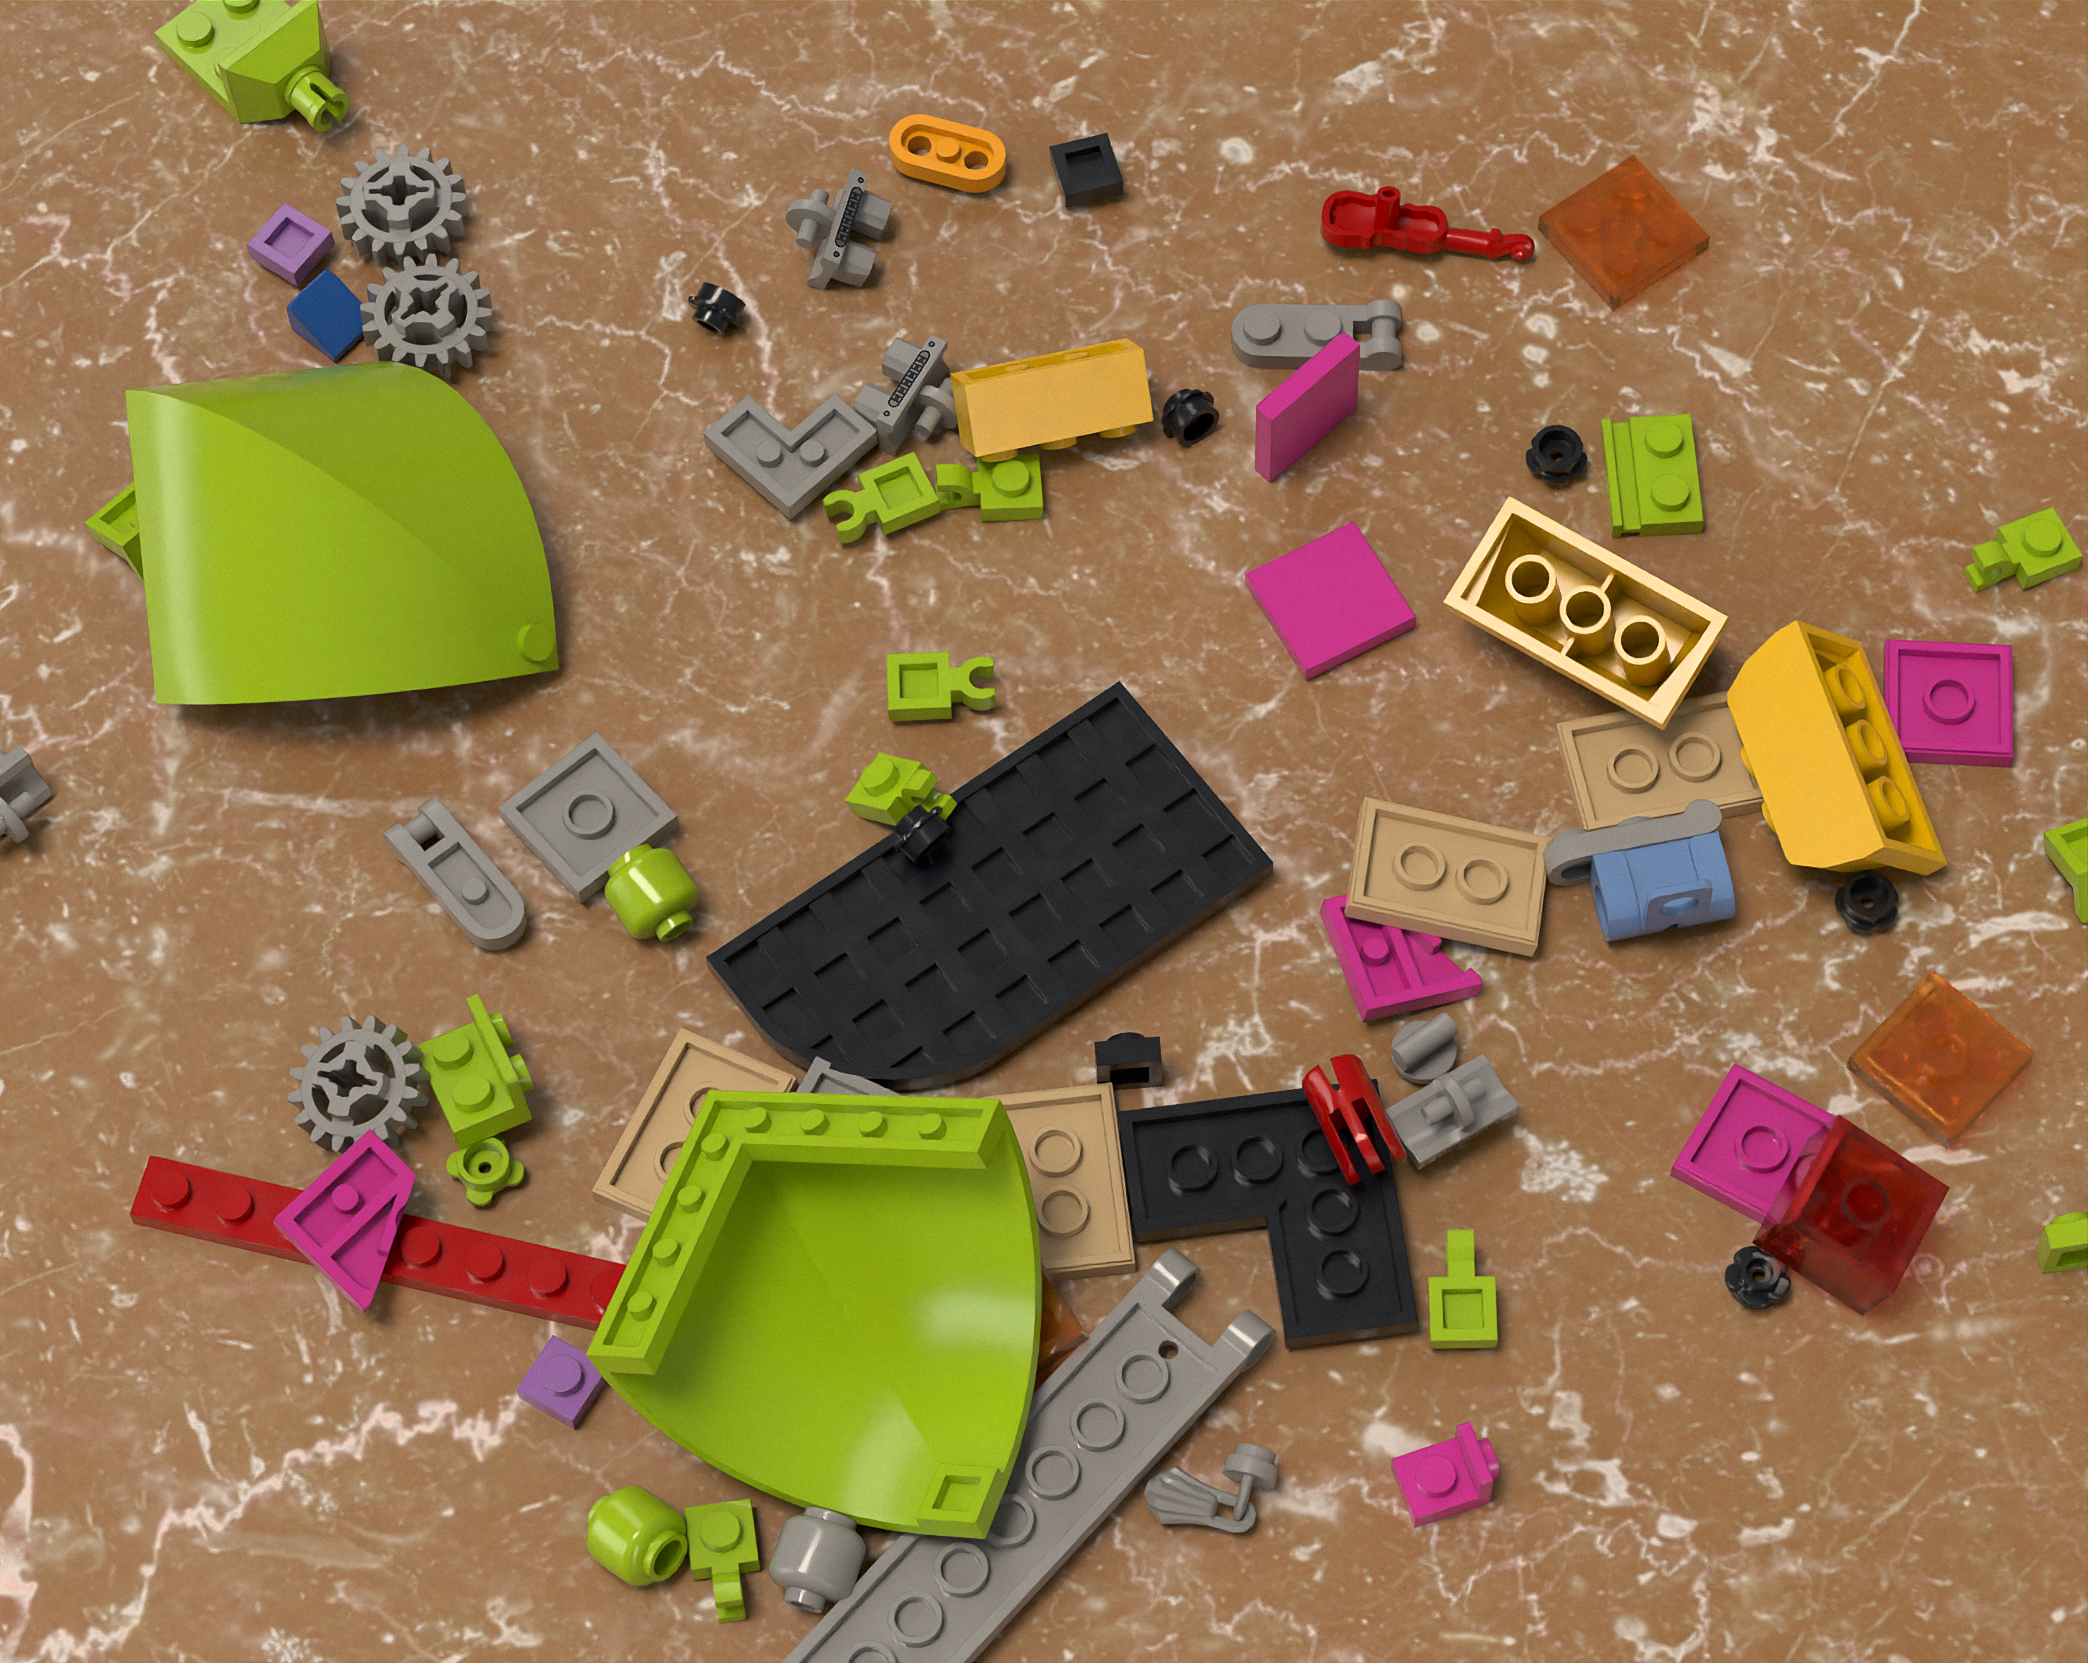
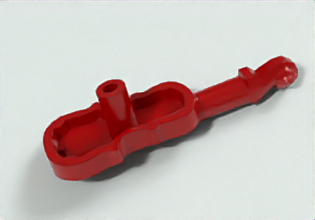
(1380, 220)

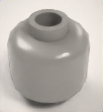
(817, 1559)

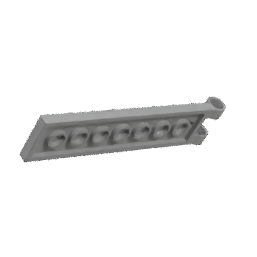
(1083, 1450)

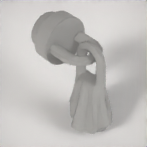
(1180, 1498)

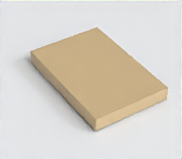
(1634, 769)
(1447, 877)
(667, 1112)
(1075, 1178)

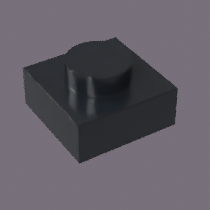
(1086, 170)
(1129, 1061)

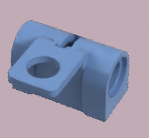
(1661, 887)

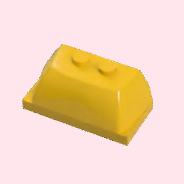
(1586, 613)
(1829, 756)

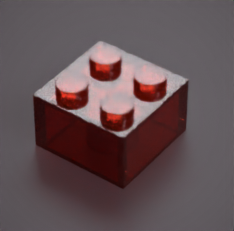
(1851, 1215)

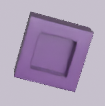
(290, 244)
(562, 1383)

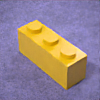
(1052, 399)

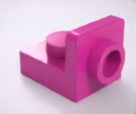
(1446, 1476)

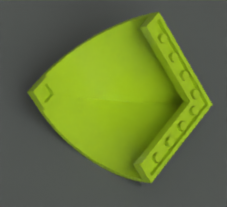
(332, 538)
(840, 1304)

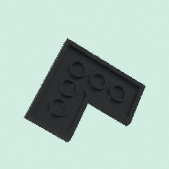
(1268, 1165)

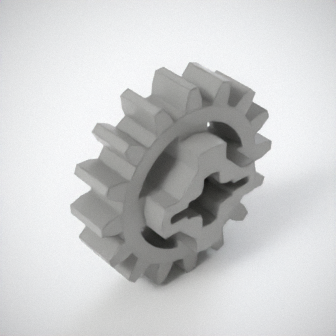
(402, 206)
(427, 315)
(352, 1061)

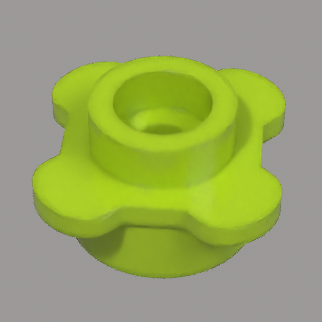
(481, 1187)

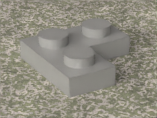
(796, 464)

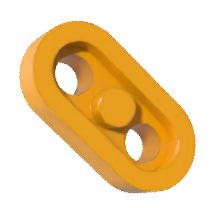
(951, 152)

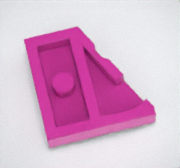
(1392, 966)
(351, 1217)

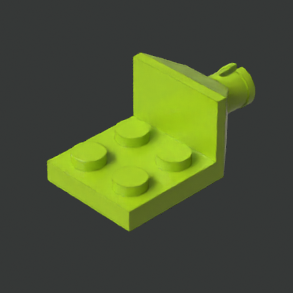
(257, 58)

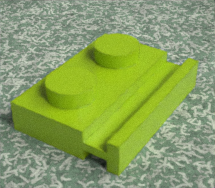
(1651, 476)

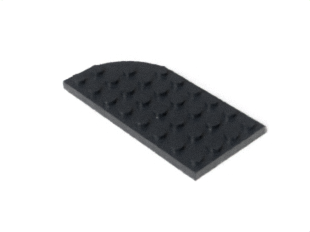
(1036, 900)

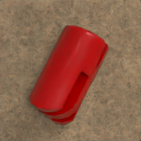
(1348, 1108)

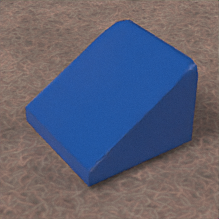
(327, 315)

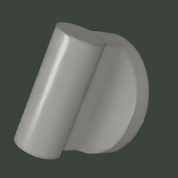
(1425, 1049)

